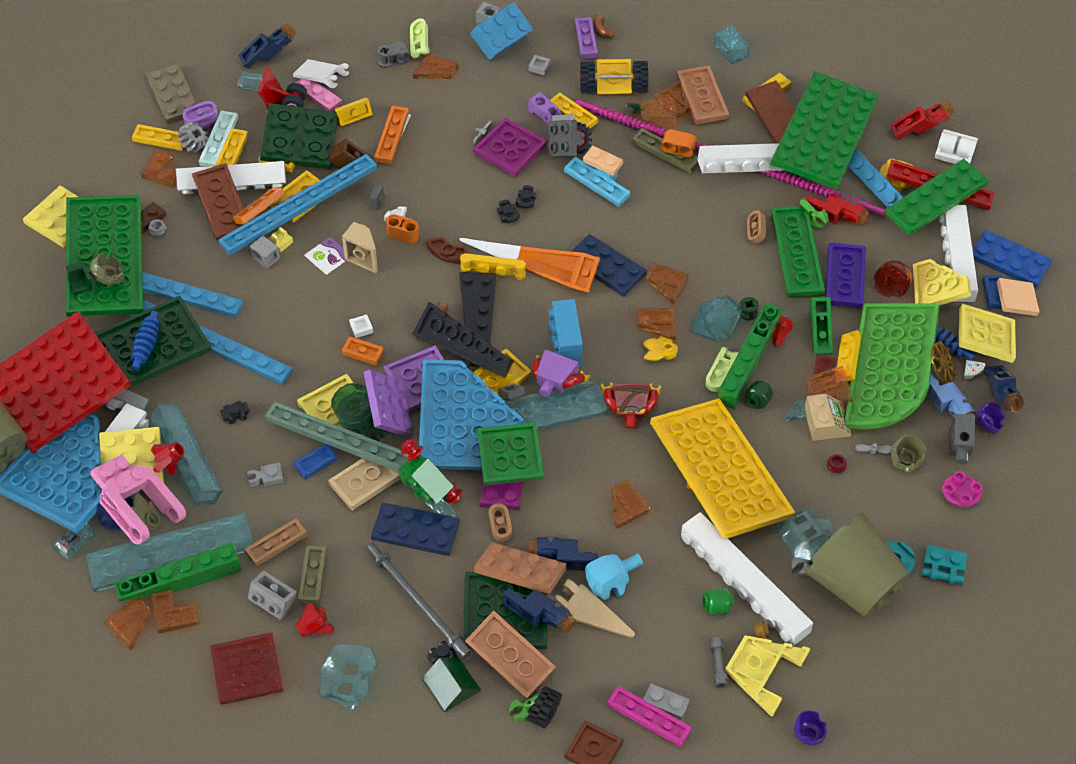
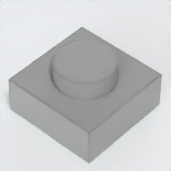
(539, 65)

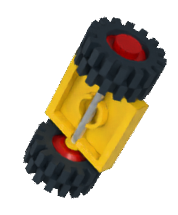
(614, 76)

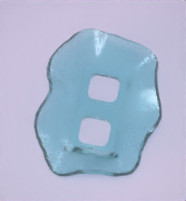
(793, 535)
(333, 673)

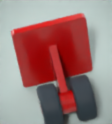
(272, 92)

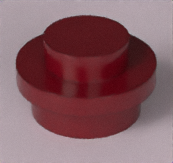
(836, 463)

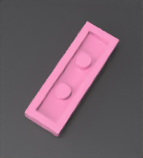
(320, 95)

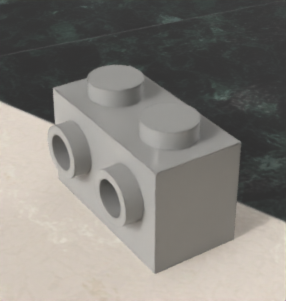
(272, 595)

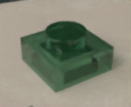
(378, 433)

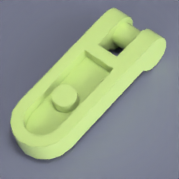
(419, 38)
(720, 369)

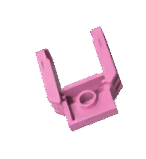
(122, 480)

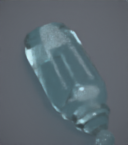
(441, 508)

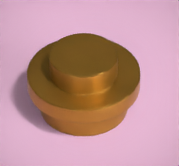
(761, 630)

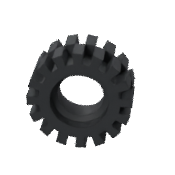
(545, 707)

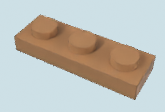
(276, 542)

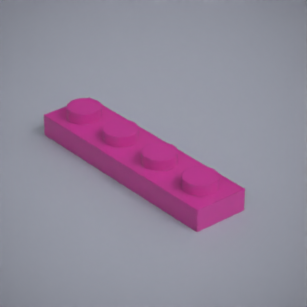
(649, 716)

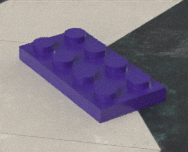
(846, 275)

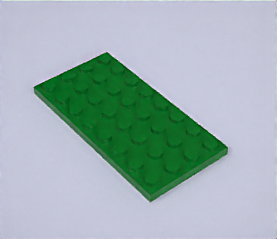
(825, 130)
(112, 228)

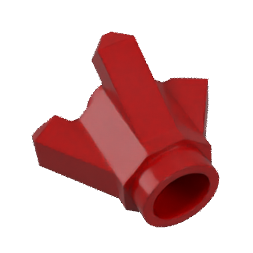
(783, 327)
(167, 457)
(313, 621)

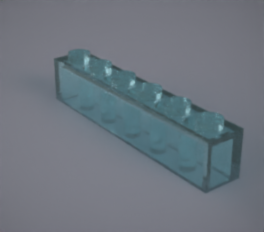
(193, 466)

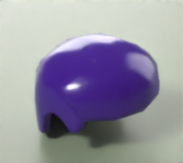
(990, 417)
(810, 728)

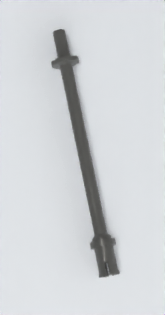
(455, 641)

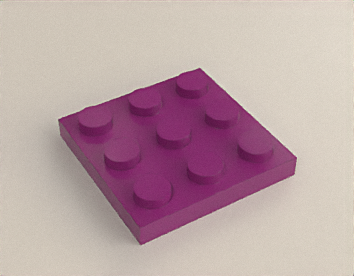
(510, 147)

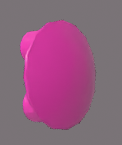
(962, 489)

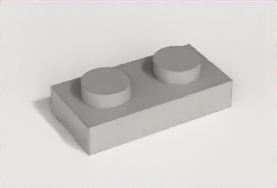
(667, 701)

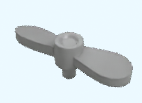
(482, 132)
(874, 448)

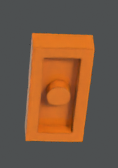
(362, 351)

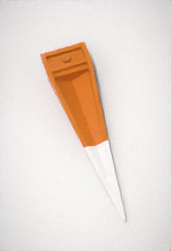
(566, 268)

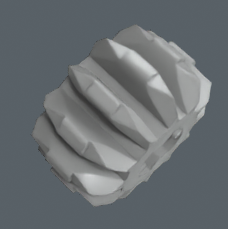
(192, 136)

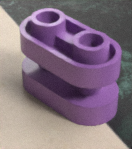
(203, 113)

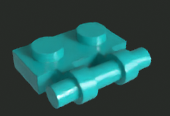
(945, 560)

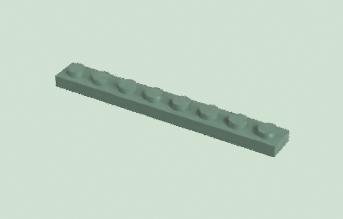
(336, 436)

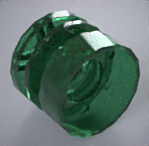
(353, 408)

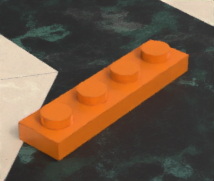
(391, 135)

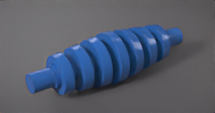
(145, 340)
(950, 341)

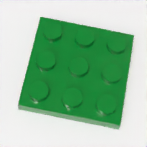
(510, 453)

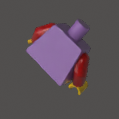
(556, 373)

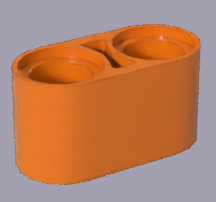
(679, 143)
(402, 228)

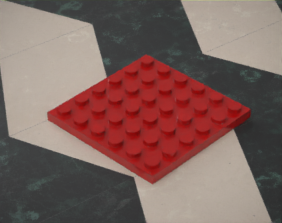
(59, 380)

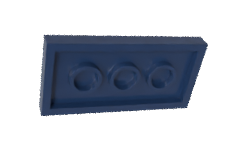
(614, 268)
(415, 529)

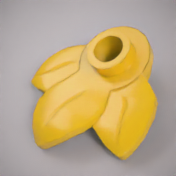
(660, 349)

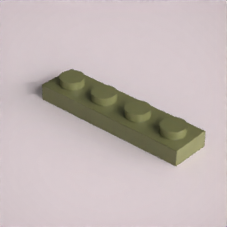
(652, 144)

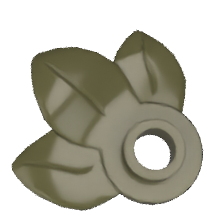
(146, 511)

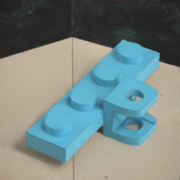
(598, 181)

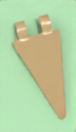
(591, 610)

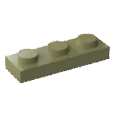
(312, 574)

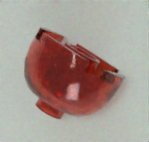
(893, 279)

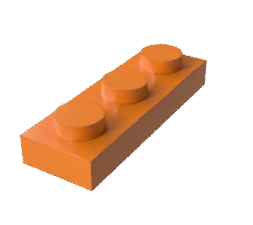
(259, 206)

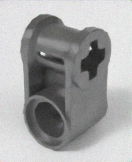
(393, 53)

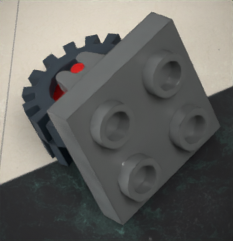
(568, 138)

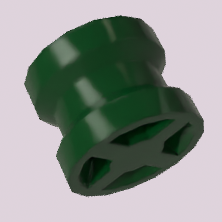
(751, 312)

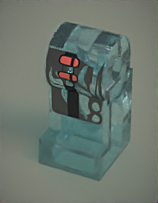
(74, 542)

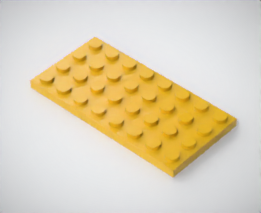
(722, 468)

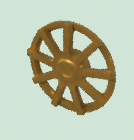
(942, 362)

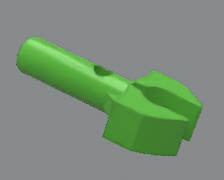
(815, 214)
(524, 706)

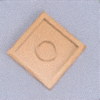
(1017, 297)

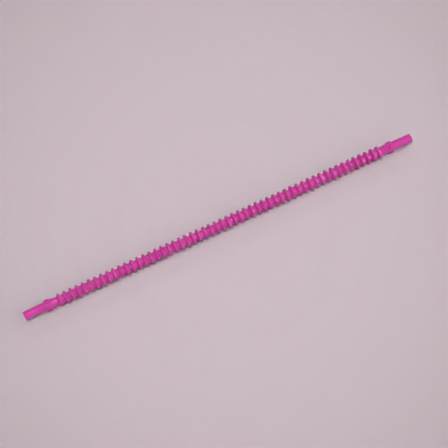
(594, 108)

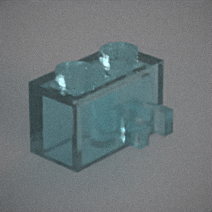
(731, 44)

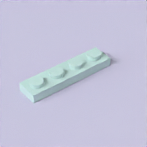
(217, 138)

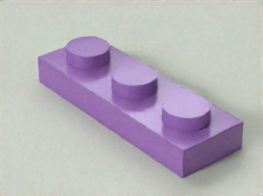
(586, 38)

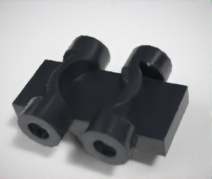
(525, 197)
(508, 211)
(234, 410)
(442, 651)

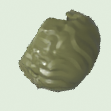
(106, 270)
(908, 453)

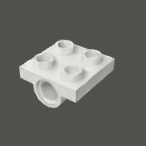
(955, 147)

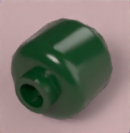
(758, 394)

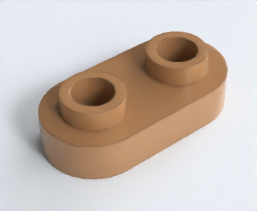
(756, 226)
(500, 524)

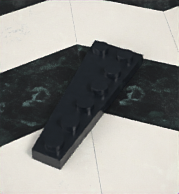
(478, 303)
(450, 335)

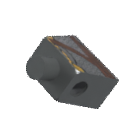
(962, 437)

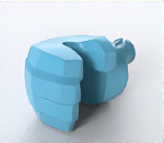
(610, 573)

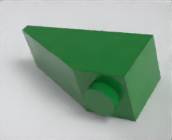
(821, 325)

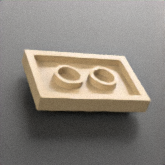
(362, 482)

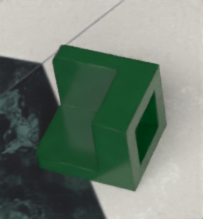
(79, 278)

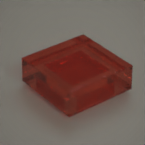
(823, 364)

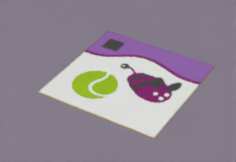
(327, 255)

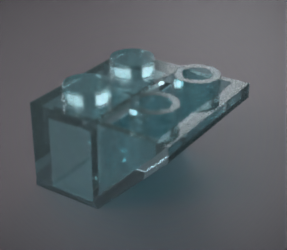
(716, 319)

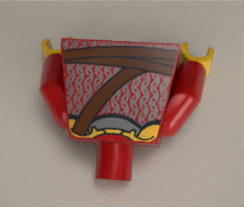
(630, 400)

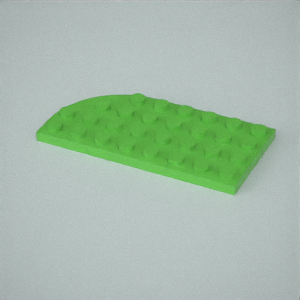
(892, 363)

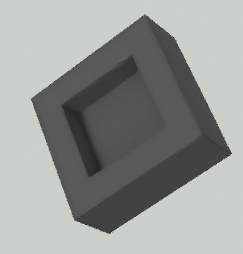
(377, 197)
(511, 391)

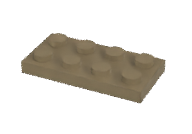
(171, 92)

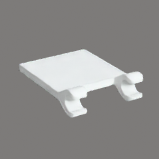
(321, 72)

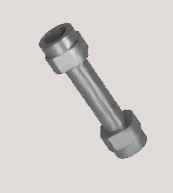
(720, 677)

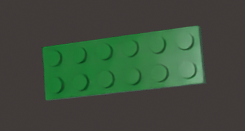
(936, 197)
(797, 251)

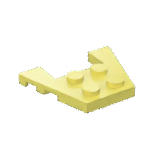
(754, 664)

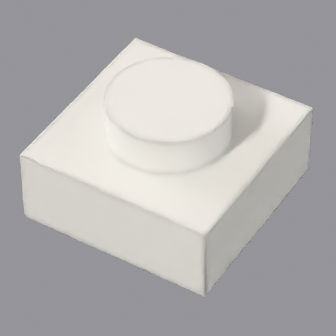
(361, 326)

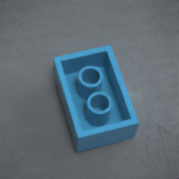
(501, 31)
(566, 330)

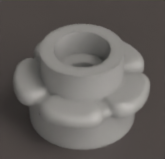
(157, 227)

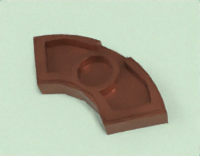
(446, 251)

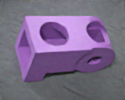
(543, 107)

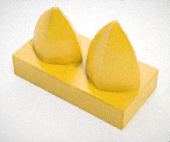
(353, 111)

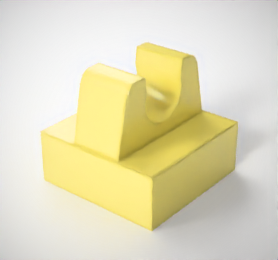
(281, 239)

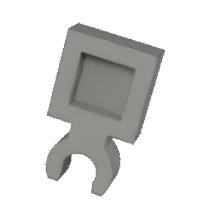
(269, 475)

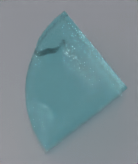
(796, 411)

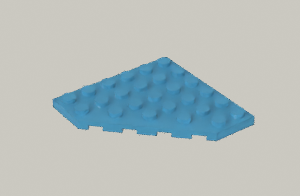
(452, 410)
(58, 476)

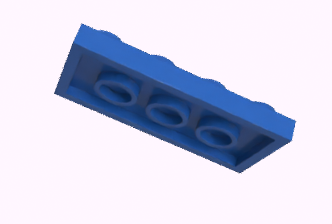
(1011, 258)

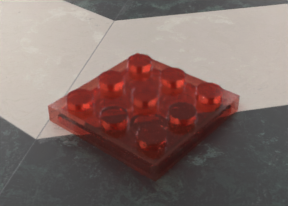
(246, 668)

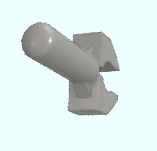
(796, 562)

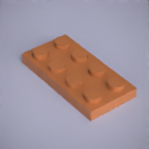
(703, 95)
(520, 568)
(510, 654)

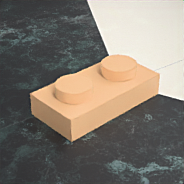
(603, 160)

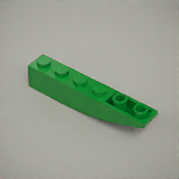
(749, 356)
(181, 574)

